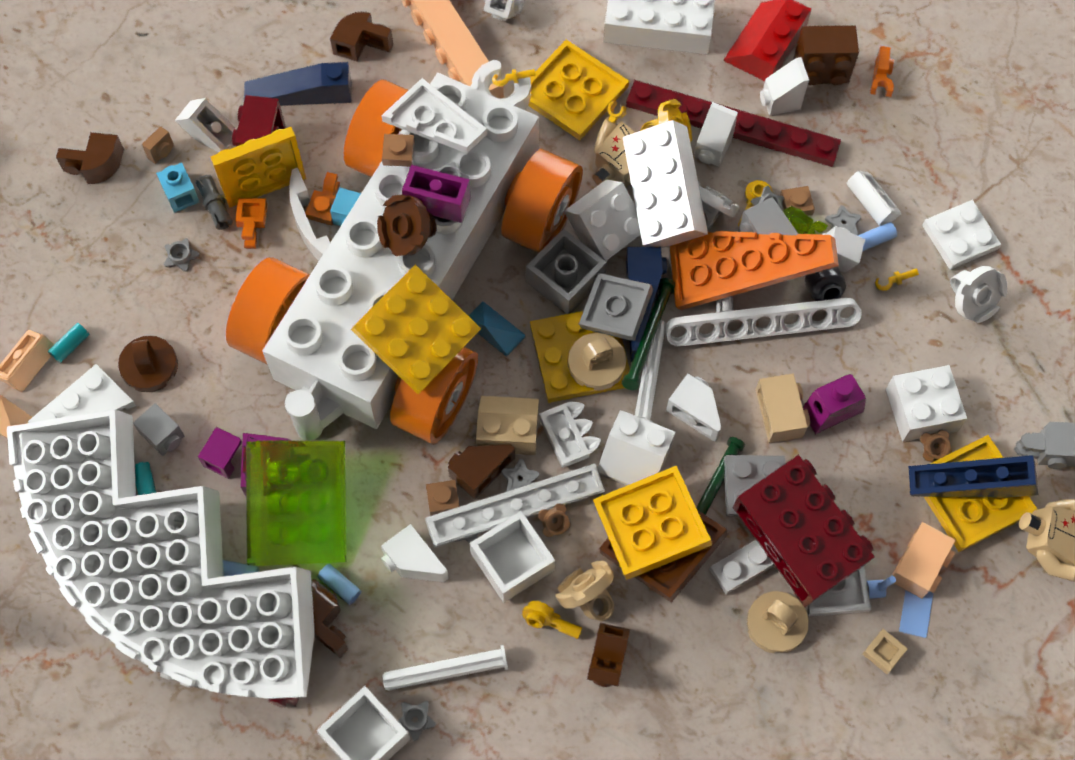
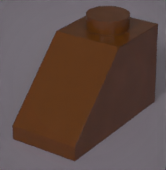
(479, 466)

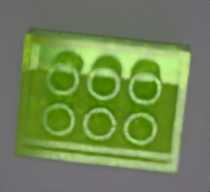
(295, 502)

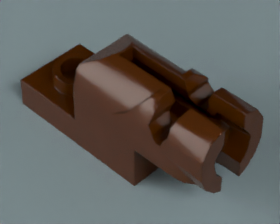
(325, 611)

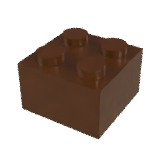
(828, 53)

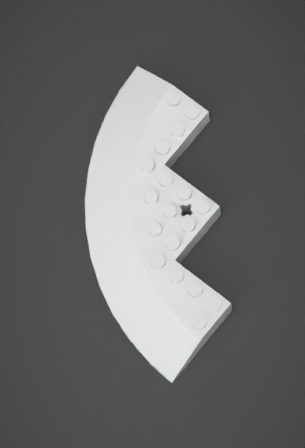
(154, 564)

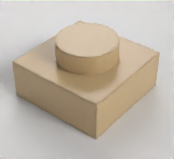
(885, 651)

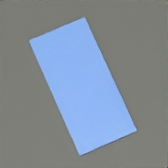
(916, 614)

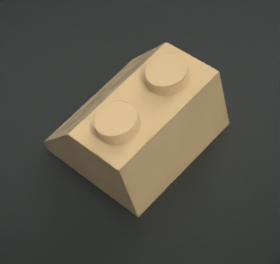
(508, 422)

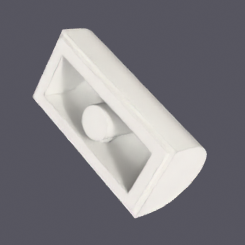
(873, 198)

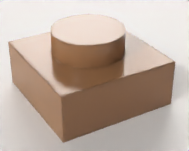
(158, 145)
(398, 150)
(798, 198)
(442, 496)

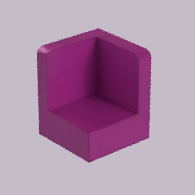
(219, 452)

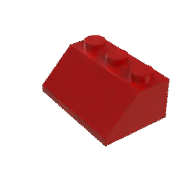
(768, 37)

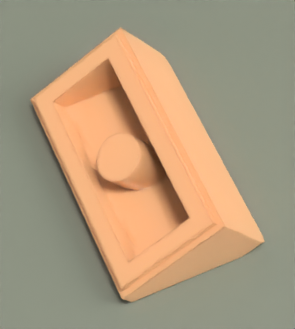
(25, 360)

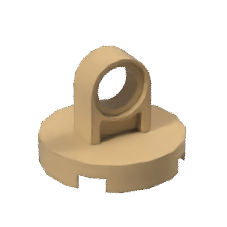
(597, 361)
(585, 587)
(777, 622)

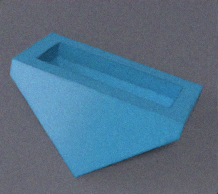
(496, 329)

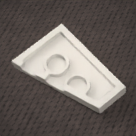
(435, 117)
(88, 394)

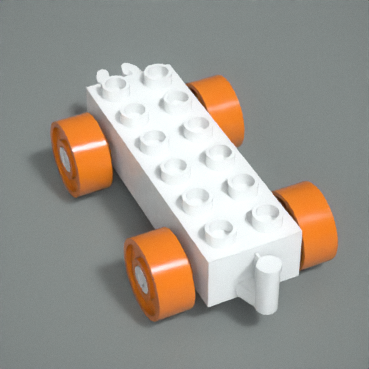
(305, 320)

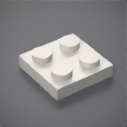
(961, 234)

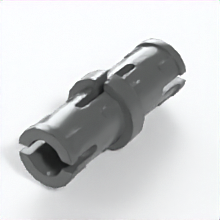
(214, 202)

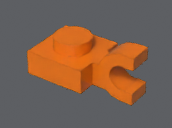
(882, 68)
(321, 202)
(251, 215)

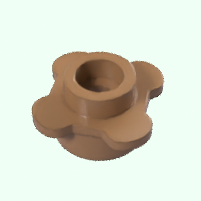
(929, 440)
(560, 526)

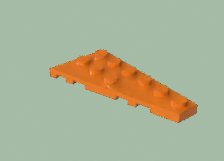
(744, 261)

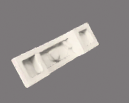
(299, 198)

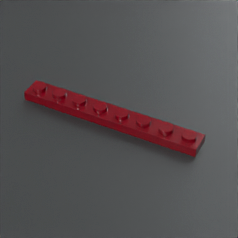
(748, 126)

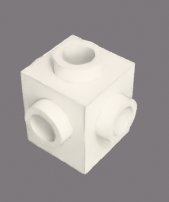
(503, 10)

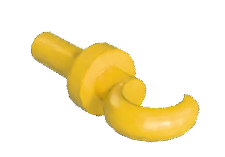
(513, 76)
(897, 278)

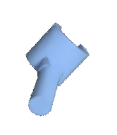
(878, 588)

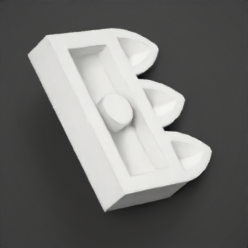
(566, 433)

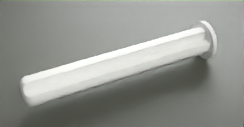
(649, 376)
(445, 669)

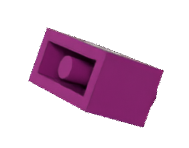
(440, 192)

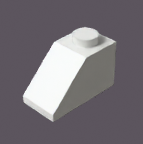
(785, 88)
(206, 125)
(716, 134)
(696, 406)
(412, 557)

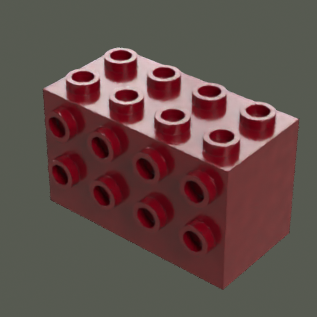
(803, 530)

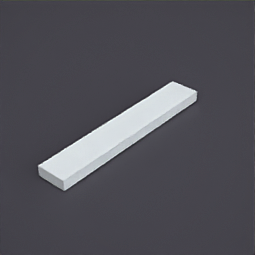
(529, 499)

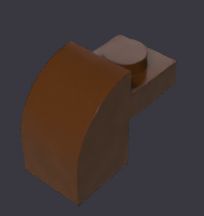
(357, 31)
(99, 160)
(608, 655)

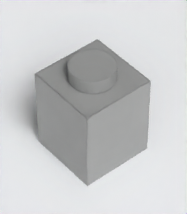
(159, 429)

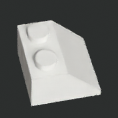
(634, 449)

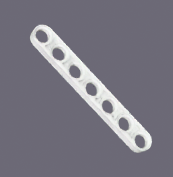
(750, 316)

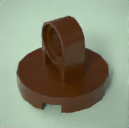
(405, 225)
(148, 363)

